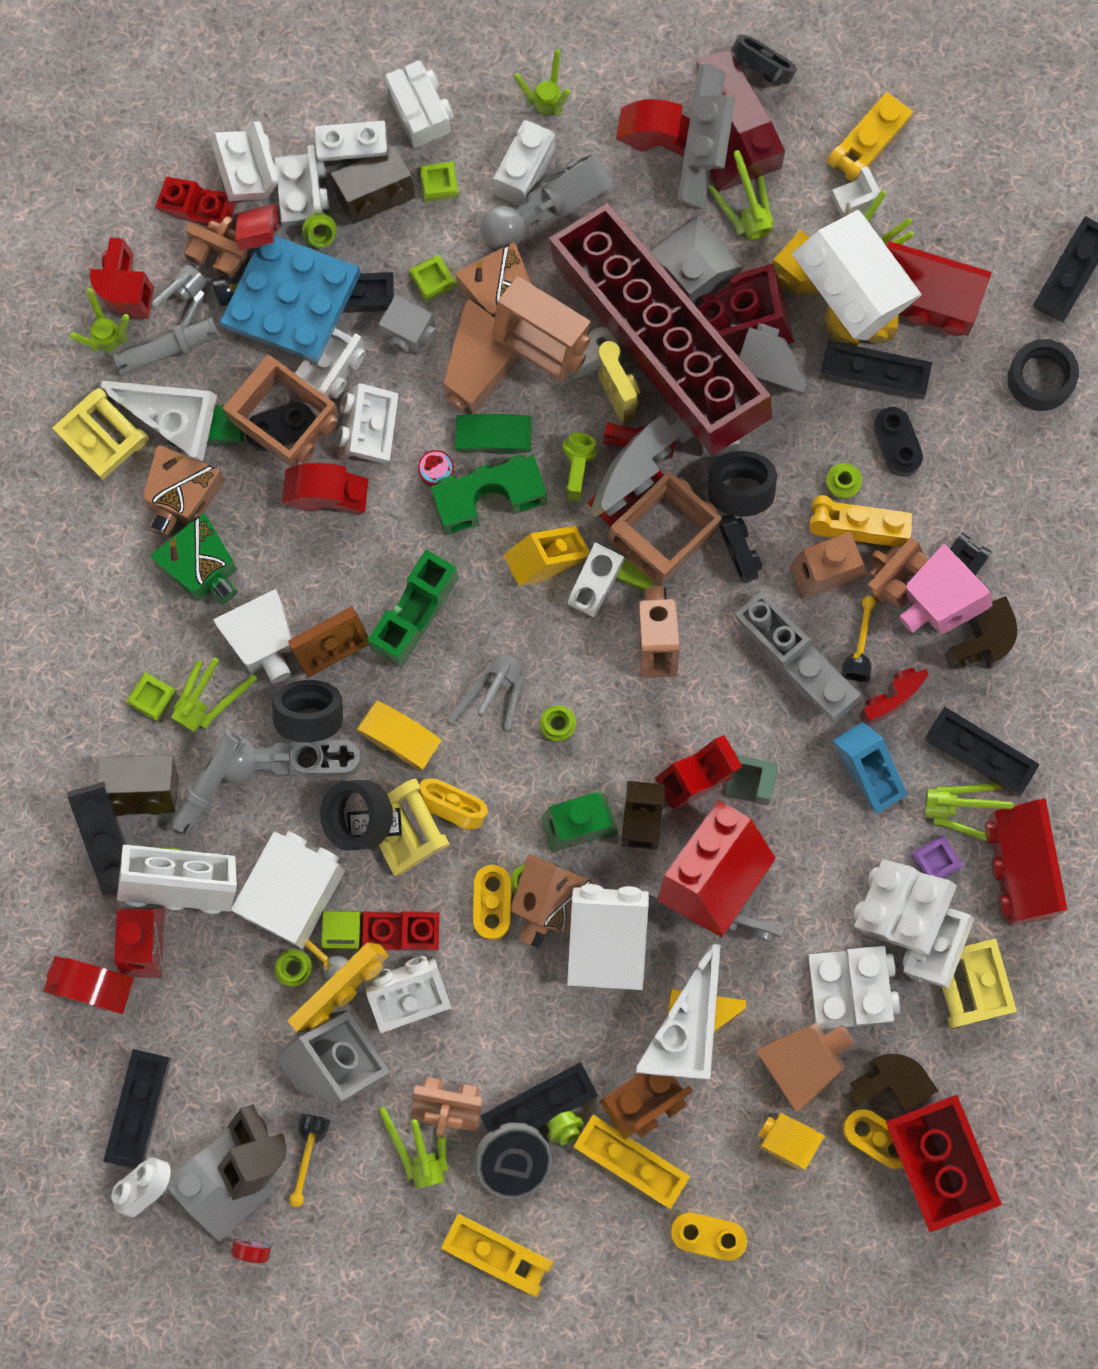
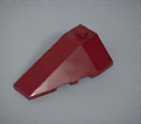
(750, 130)
(745, 303)

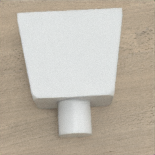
(259, 635)

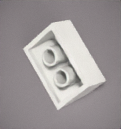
(856, 275)
(177, 879)

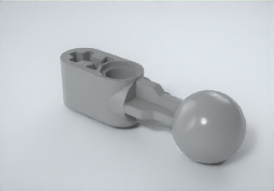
(556, 196)
(283, 760)

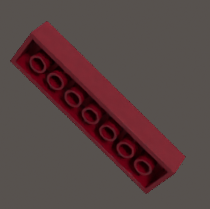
(661, 329)

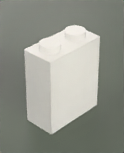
(289, 888)
(608, 937)

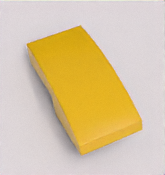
(399, 734)

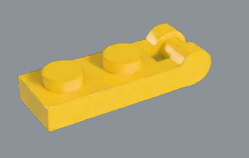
(870, 136)
(863, 522)
(495, 1254)

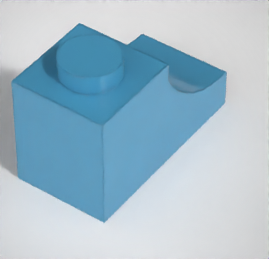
(871, 766)

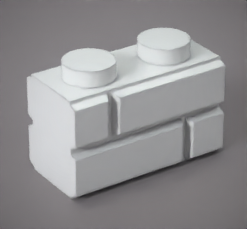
(418, 104)
(524, 163)

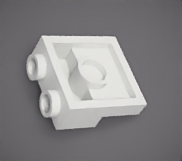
(904, 906)
(853, 987)

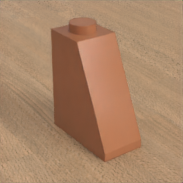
(475, 361)

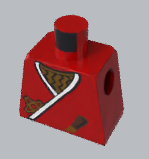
(139, 941)

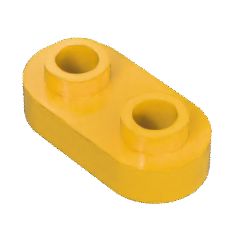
(453, 804)
(492, 902)
(876, 1141)
(709, 1236)

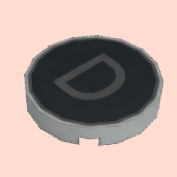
(513, 1160)

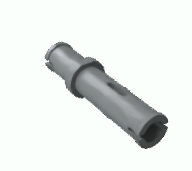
(179, 341)
(199, 795)

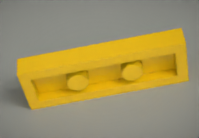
(339, 988)
(631, 1162)

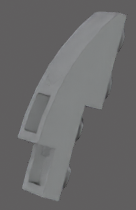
(637, 463)
(796, 657)

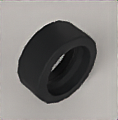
(1052, 350)
(739, 501)
(311, 726)
(333, 815)

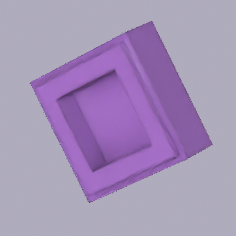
(937, 858)

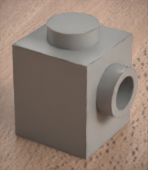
(407, 326)

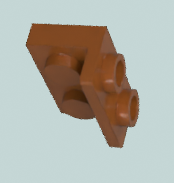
(329, 642)
(642, 1100)

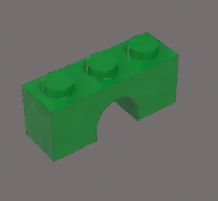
(515, 480)
(424, 595)

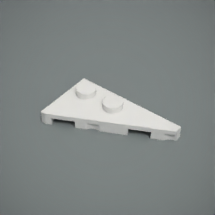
(176, 413)
(686, 1036)

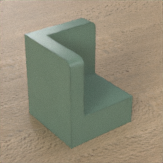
(753, 781)

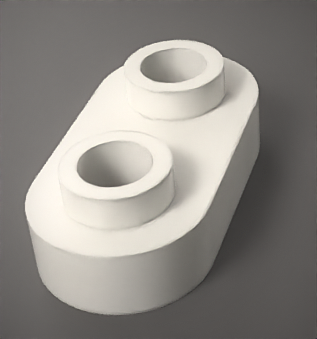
(141, 1187)

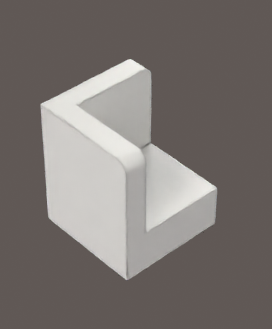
(857, 194)

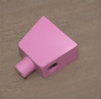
(944, 594)

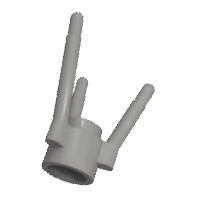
(185, 286)
(501, 674)

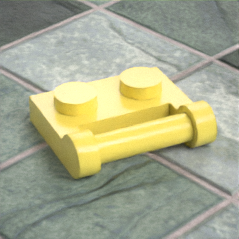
(618, 386)
(92, 441)
(407, 850)
(986, 984)

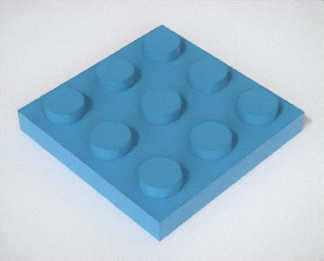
(291, 298)

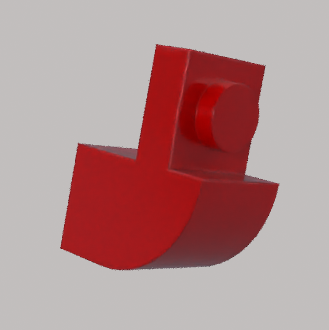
(652, 124)
(118, 286)
(324, 485)
(699, 773)
(88, 984)

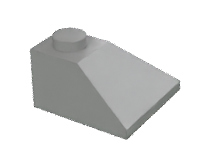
(696, 259)
(772, 358)
(333, 1061)
(205, 1195)

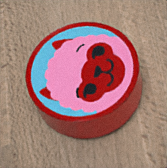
(435, 466)
(250, 1251)

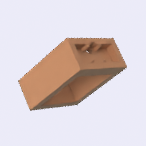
(541, 329)
(257, 387)
(640, 551)

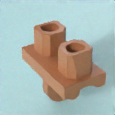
(219, 242)
(894, 570)
(446, 1108)

